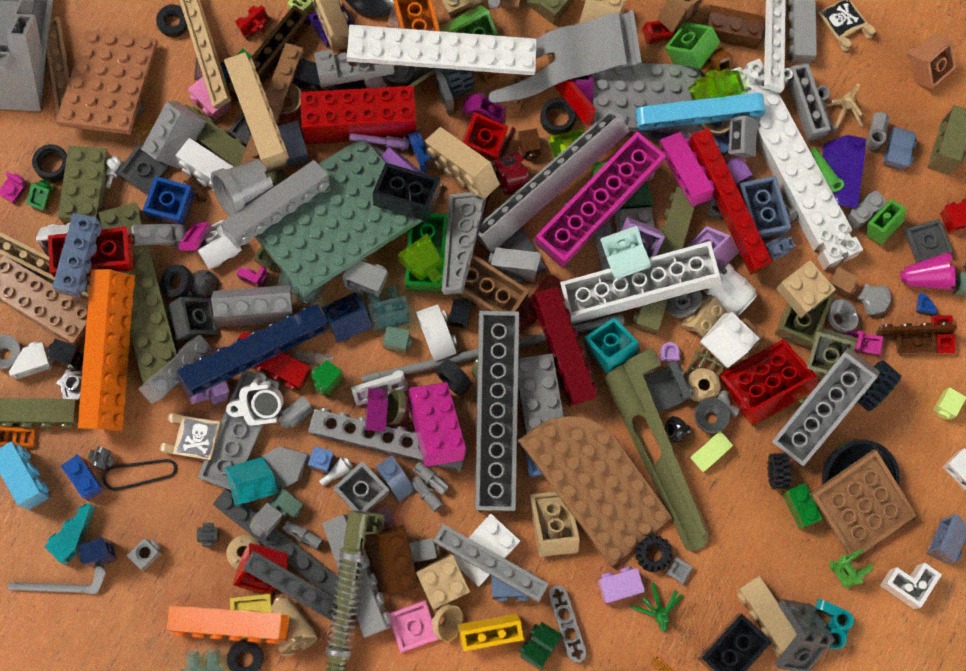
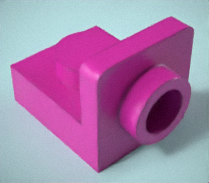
(12, 187)
(249, 276)

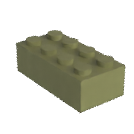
(83, 183)

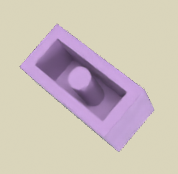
(620, 585)

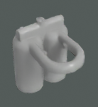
(295, 413)

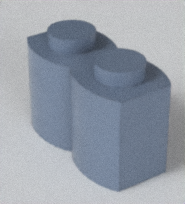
(900, 148)

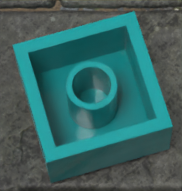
(611, 345)

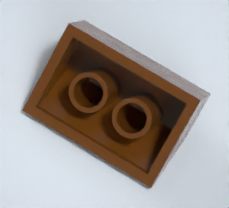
(736, 26)
(392, 560)

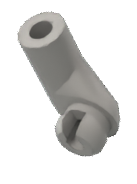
(724, 396)

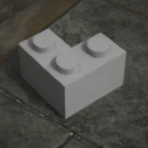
(365, 278)

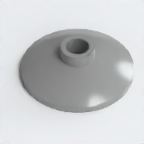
(684, 304)

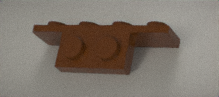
(916, 338)

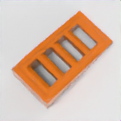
(15, 430)

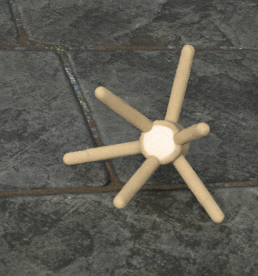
(847, 102)

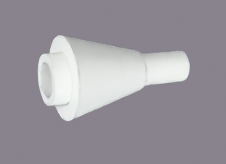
(340, 468)

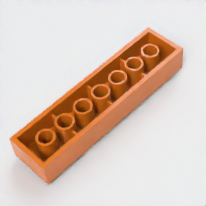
(106, 350)

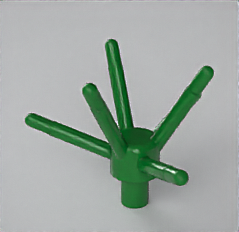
(661, 614)

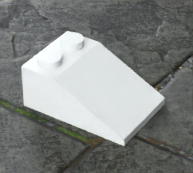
(495, 538)

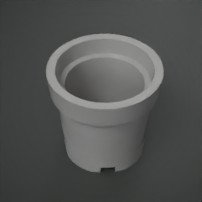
(240, 185)

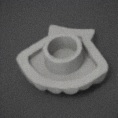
(875, 299)
(71, 384)

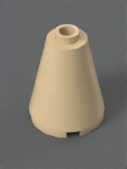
(299, 630)

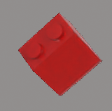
(484, 136)
(250, 582)

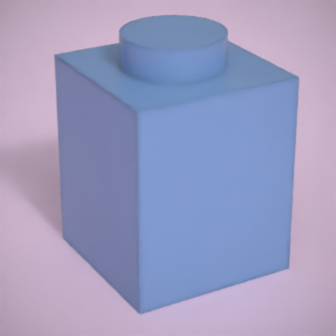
(321, 460)

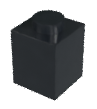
(460, 313)

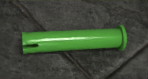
(835, 183)

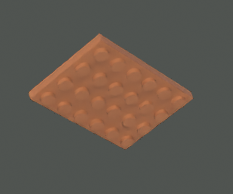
(107, 82)

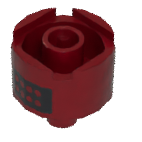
(511, 172)

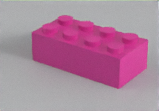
(436, 424)

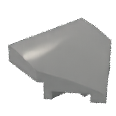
(286, 465)

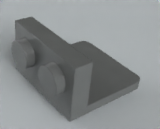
(669, 387)

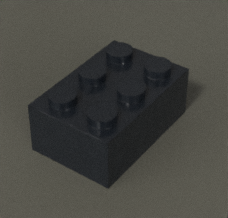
(406, 191)
(735, 646)

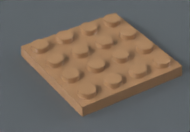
(863, 503)

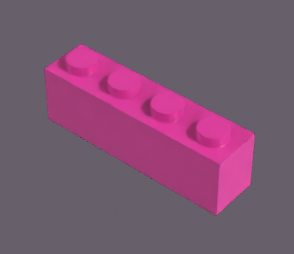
(686, 169)

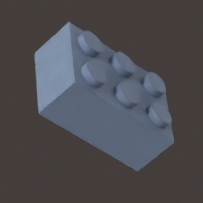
(766, 206)

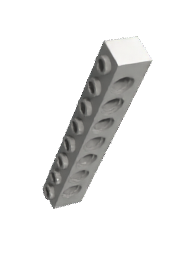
(323, 416)

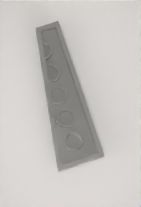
(462, 229)

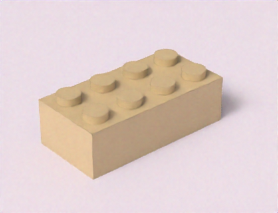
(461, 163)

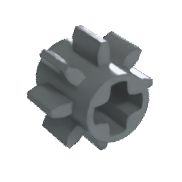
(101, 458)
(208, 534)

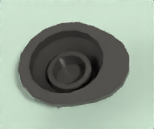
(203, 284)

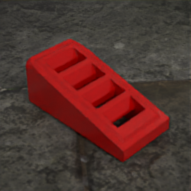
(651, 33)

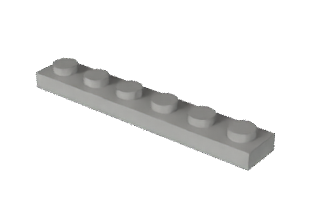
(490, 563)

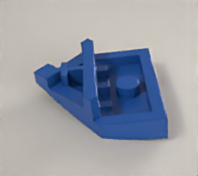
(419, 149)

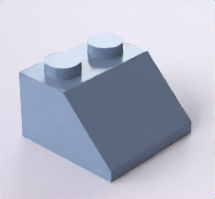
(948, 539)

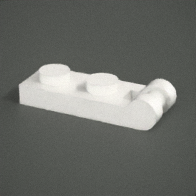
(360, 391)

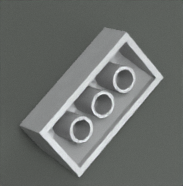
(252, 306)

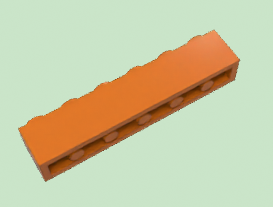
(228, 623)

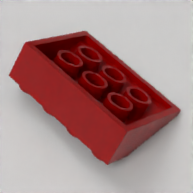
(768, 382)

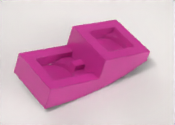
(867, 343)

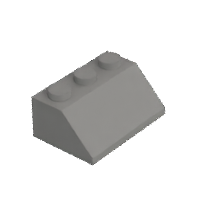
(171, 132)

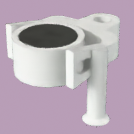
(265, 402)

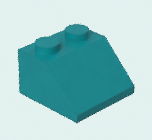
(250, 481)

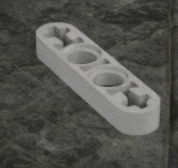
(565, 624)

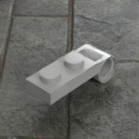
(158, 234)

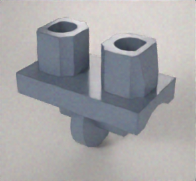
(779, 247)

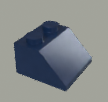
(347, 317)

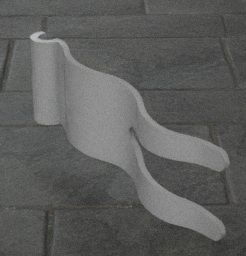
(578, 53)

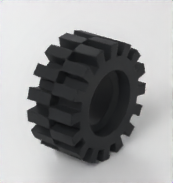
(779, 471)
(645, 562)

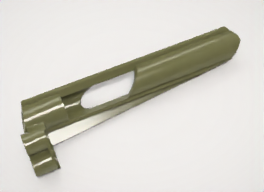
(634, 398)

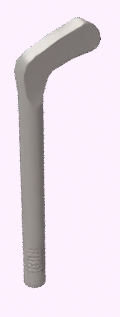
(93, 588)

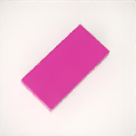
(195, 236)

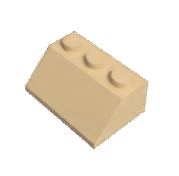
(333, 22)

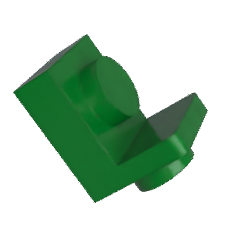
(40, 194)

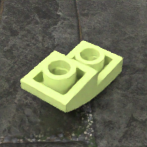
(711, 451)

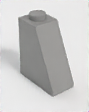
(516, 263)

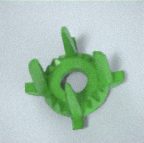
(854, 577)

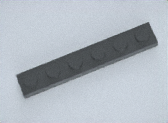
(290, 585)

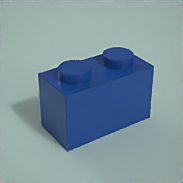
(82, 477)

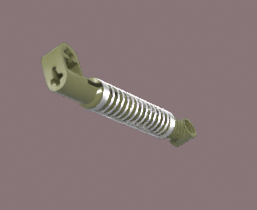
(353, 555)

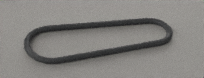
(136, 464)

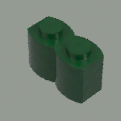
(540, 646)

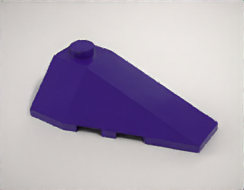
(847, 161)

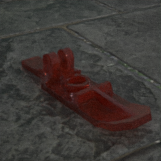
(528, 315)

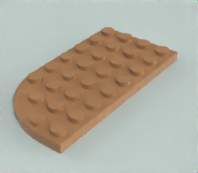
(596, 483)

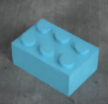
(22, 476)

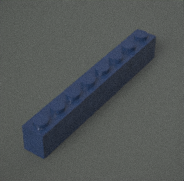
(252, 350)

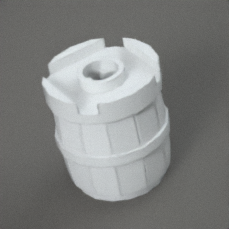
(734, 292)

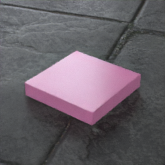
(412, 626)

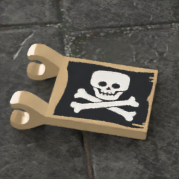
(844, 20)
(195, 437)

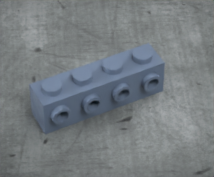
(76, 255)

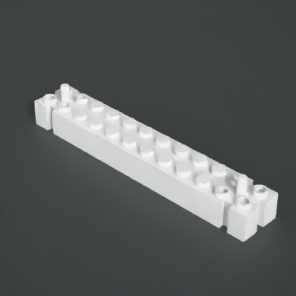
(799, 175)

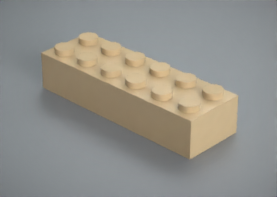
(257, 112)

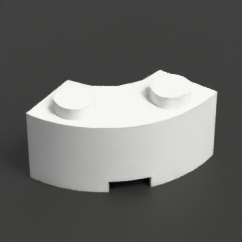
(436, 332)

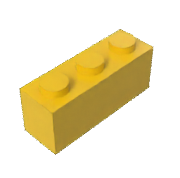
(490, 632)

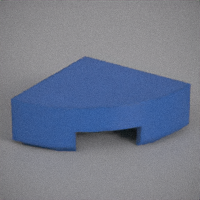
(925, 305)

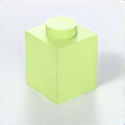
(949, 404)

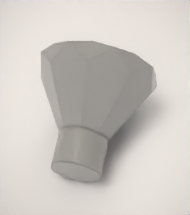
(792, 214)

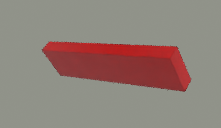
(577, 100)

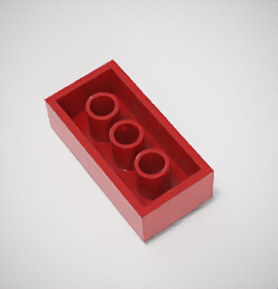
(112, 252)

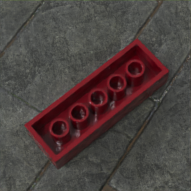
(563, 344)

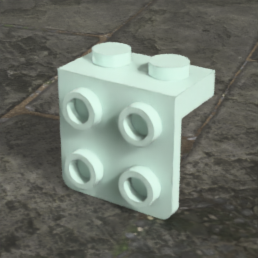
(625, 252)

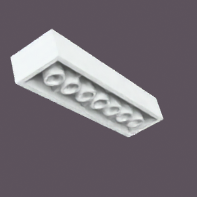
(666, 278)

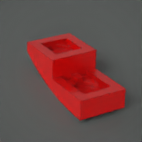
(945, 342)

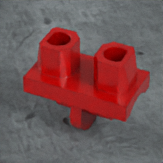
(254, 22)

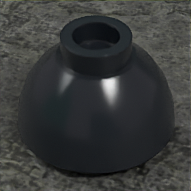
(676, 429)

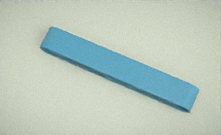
(699, 111)

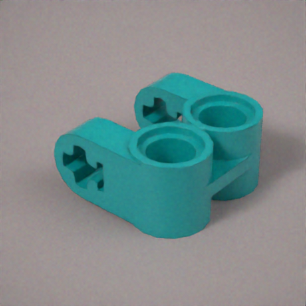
(834, 627)

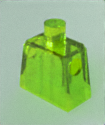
(422, 259)

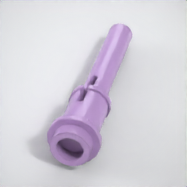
(388, 141)

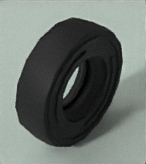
(164, 13)
(167, 278)
(244, 645)

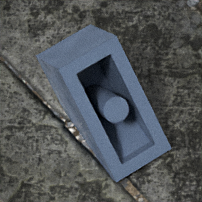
(395, 478)

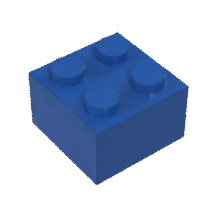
(168, 201)

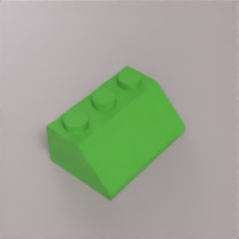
(472, 22)

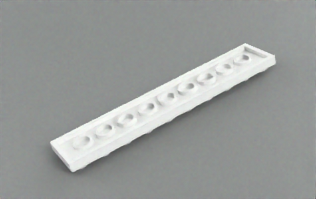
(441, 50)

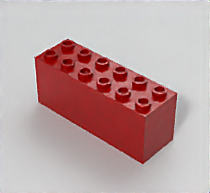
(367, 111)

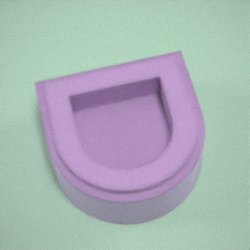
(669, 352)

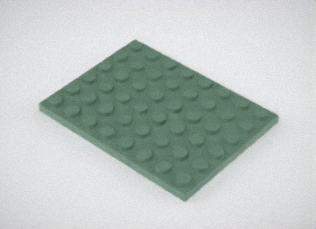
(336, 224)

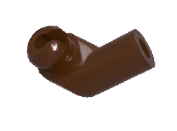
(198, 189)

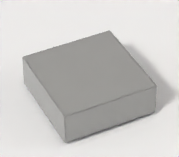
(679, 570)

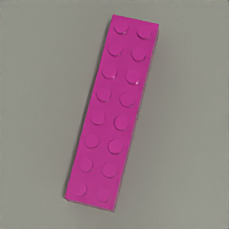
(599, 199)

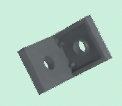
(811, 638)

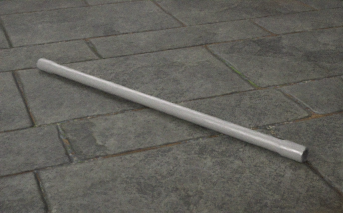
(473, 354)

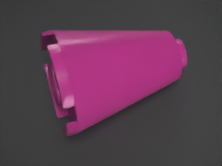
(931, 273)

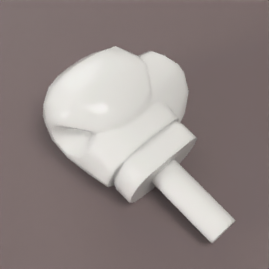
(113, 164)

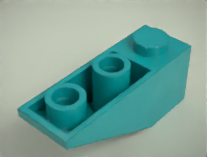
(66, 542)

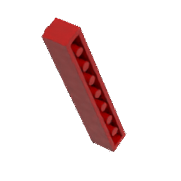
(730, 202)

